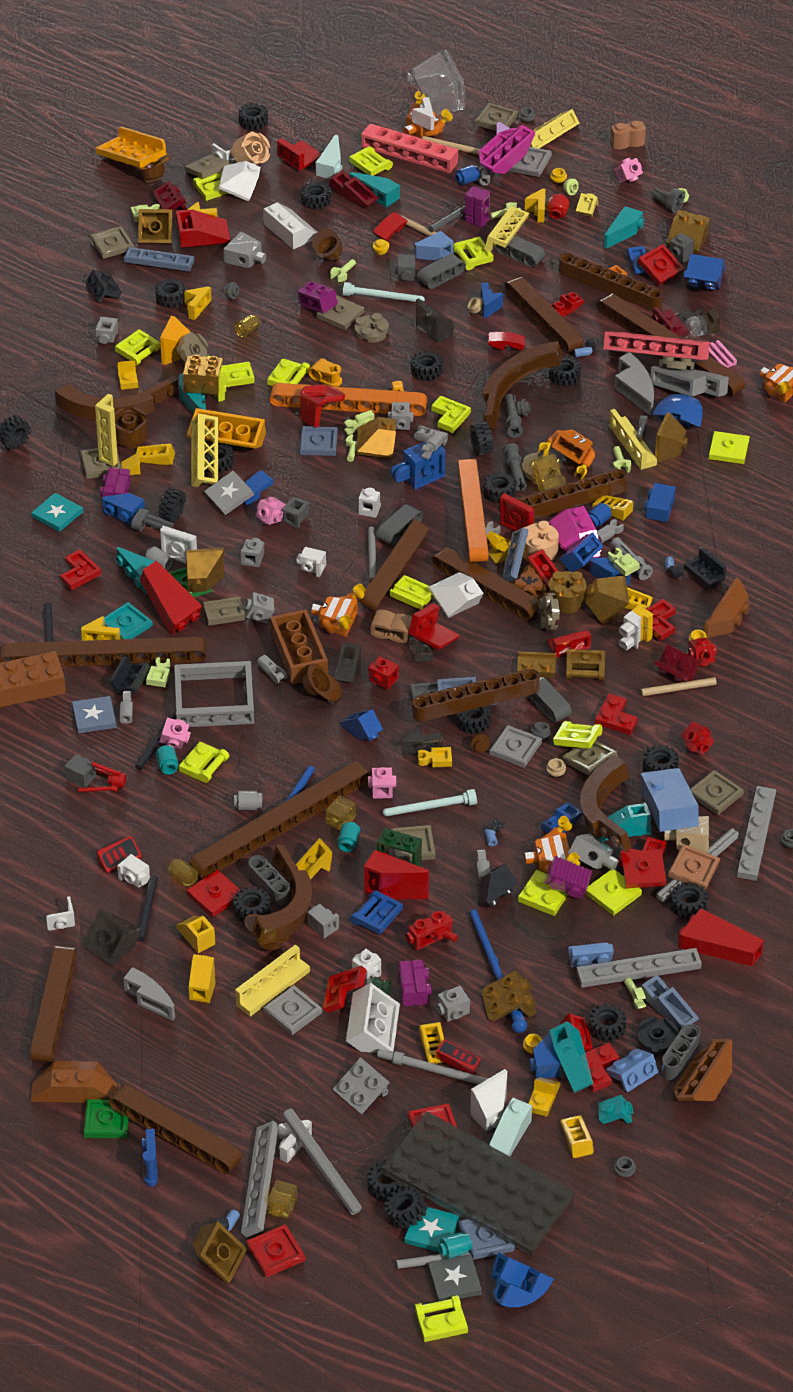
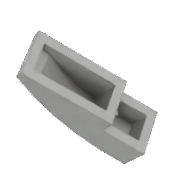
(149, 993)

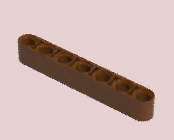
(610, 281)
(543, 314)
(577, 493)
(394, 564)
(492, 586)
(476, 695)
(53, 1004)
(175, 1129)

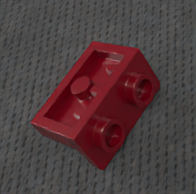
(169, 196)
(670, 321)
(678, 663)

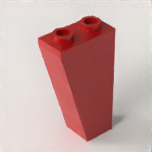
(170, 598)
(720, 939)

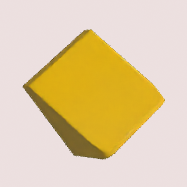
(133, 464)

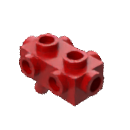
(431, 930)

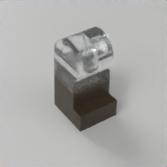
(703, 324)

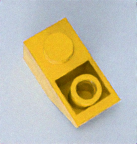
(198, 932)
(202, 978)

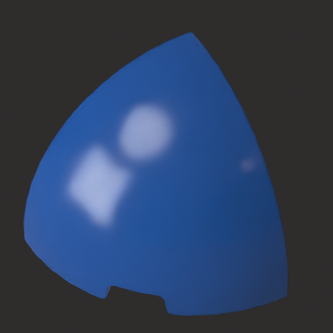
(683, 408)
(517, 1282)

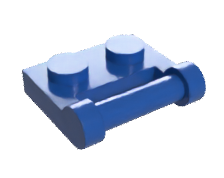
(381, 915)
(150, 1158)

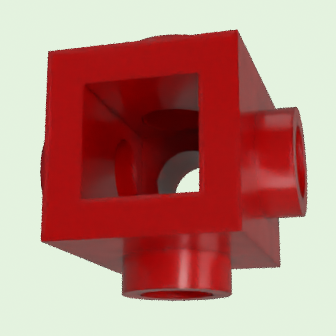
(703, 650)
(383, 672)
(697, 738)

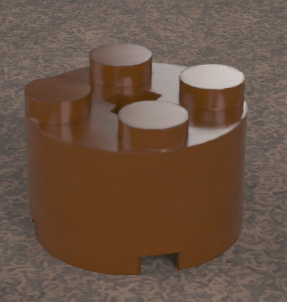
(130, 427)

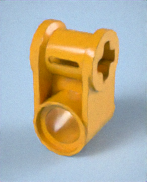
(326, 373)

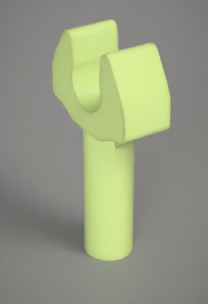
(500, 213)
(341, 272)
(353, 447)
(621, 462)
(637, 993)

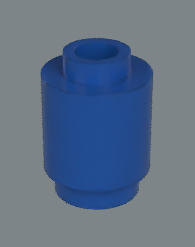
(467, 175)
(600, 514)

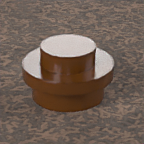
(480, 743)

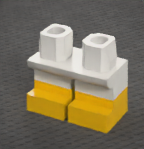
(636, 628)

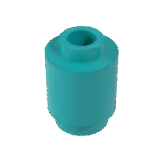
(167, 759)
(348, 836)
(455, 1245)

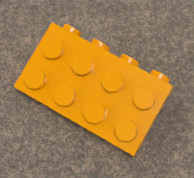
(133, 148)

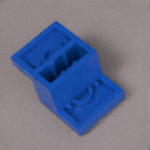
(704, 272)

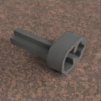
(672, 201)
(144, 517)

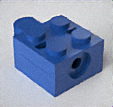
(418, 470)

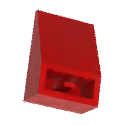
(201, 229)
(395, 877)

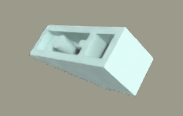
(330, 160)
(512, 1126)

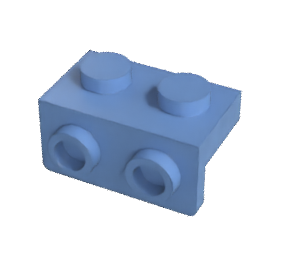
(590, 954)
(634, 1069)

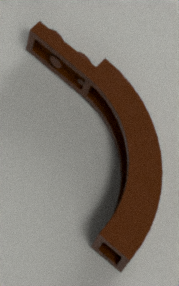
(512, 371)
(84, 405)
(592, 796)
(285, 922)

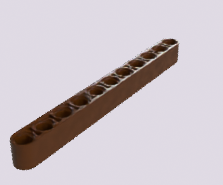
(639, 323)
(111, 651)
(280, 819)

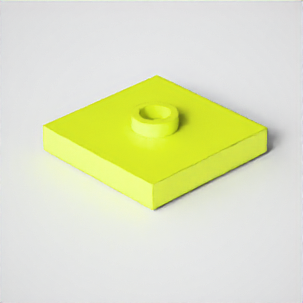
(729, 447)
(611, 892)

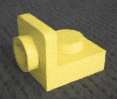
(587, 204)

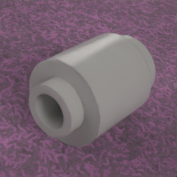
(160, 556)
(248, 800)

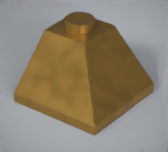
(155, 226)
(377, 438)
(670, 439)
(204, 568)
(607, 597)
(219, 1250)

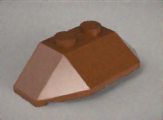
(729, 611)
(706, 1073)
(73, 1083)

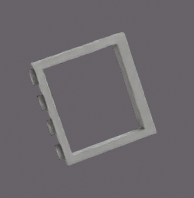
(215, 715)

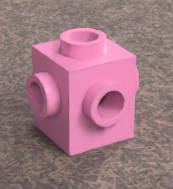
(628, 170)
(270, 510)
(175, 733)
(382, 782)

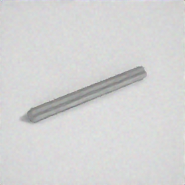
(715, 849)
(322, 1161)

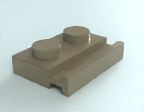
(224, 611)

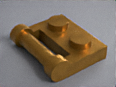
(586, 660)

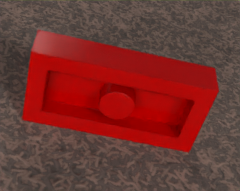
(578, 640)

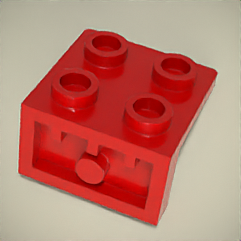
(297, 155)
(426, 629)

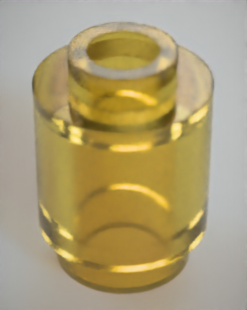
(247, 325)
(183, 872)

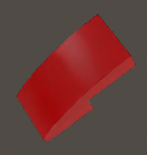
(390, 225)
(567, 303)
(501, 339)

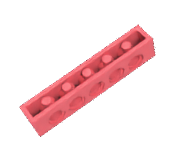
(410, 148)
(656, 345)

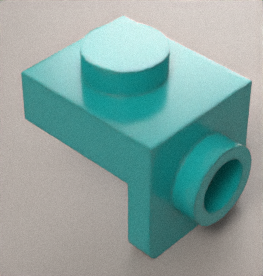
(615, 1109)

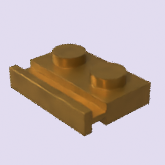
(542, 662)

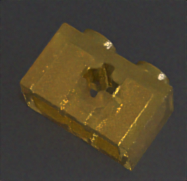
(550, 465)

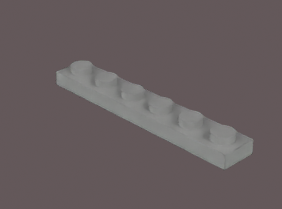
(756, 833)
(638, 967)
(259, 1179)

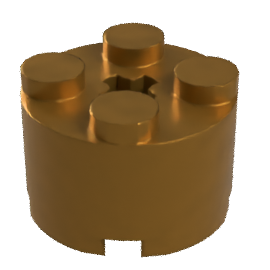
(568, 590)

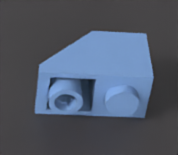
(434, 247)

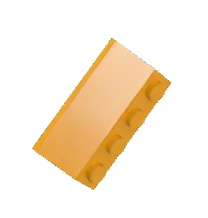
(234, 429)

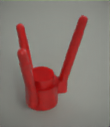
(115, 778)

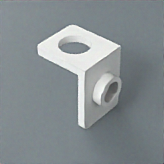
(219, 152)
(61, 920)

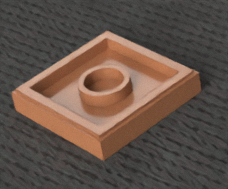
(694, 866)

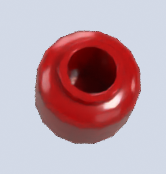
(557, 206)

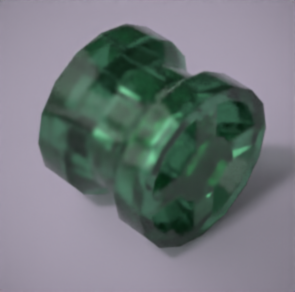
(384, 986)

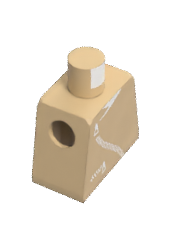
(694, 836)

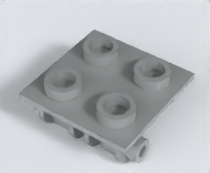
(361, 1086)

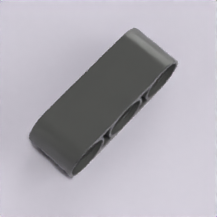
(522, 251)
(441, 271)
(397, 524)
(550, 702)
(270, 880)
(680, 1052)

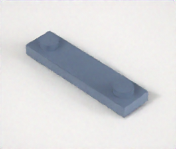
(159, 259)

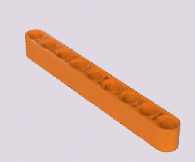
(355, 399)
(473, 510)

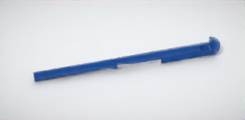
(519, 1021)

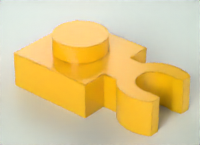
(438, 757)

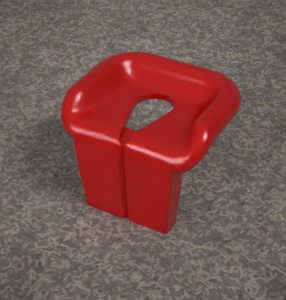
(312, 405)

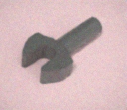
(642, 427)

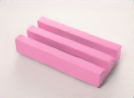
(723, 354)

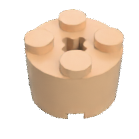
(251, 148)
(539, 537)

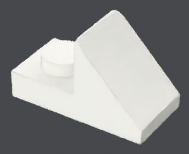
(424, 115)
(290, 1143)

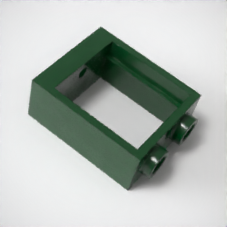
(406, 843)

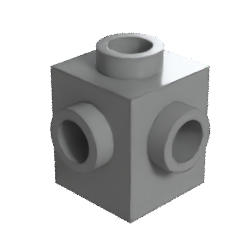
(402, 414)
(259, 607)
(453, 1003)

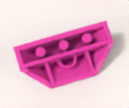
(506, 149)
(573, 526)

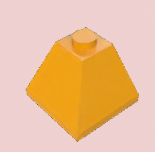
(170, 340)

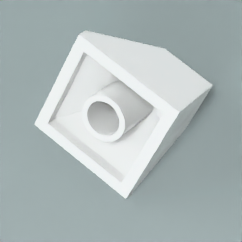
(239, 179)
(456, 594)
(489, 1101)

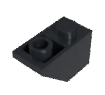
(496, 883)

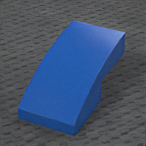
(634, 254)
(257, 484)
(567, 810)

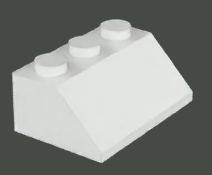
(288, 225)
(372, 1020)

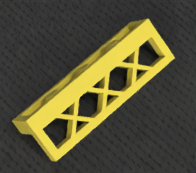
(554, 128)
(504, 225)
(106, 431)
(627, 435)
(198, 446)
(273, 982)

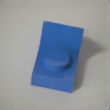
(491, 301)

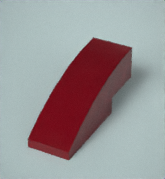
(352, 189)

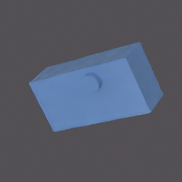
(669, 799)

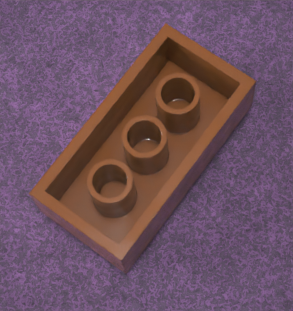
(297, 643)
(31, 679)

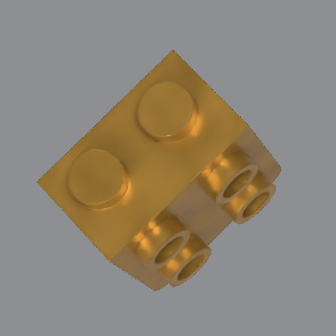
(202, 374)
(508, 995)

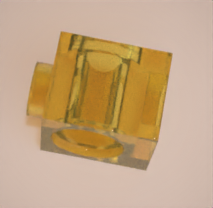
(340, 812)
(282, 1199)

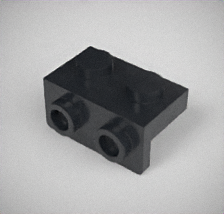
(102, 284)
(706, 569)
(129, 676)

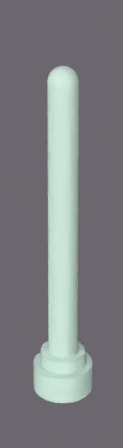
(349, 289)
(468, 797)

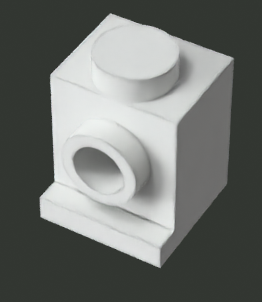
(371, 498)
(312, 560)
(133, 871)

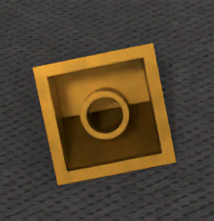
(692, 226)

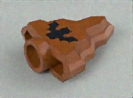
(530, 582)

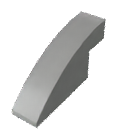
(689, 381)
(635, 383)

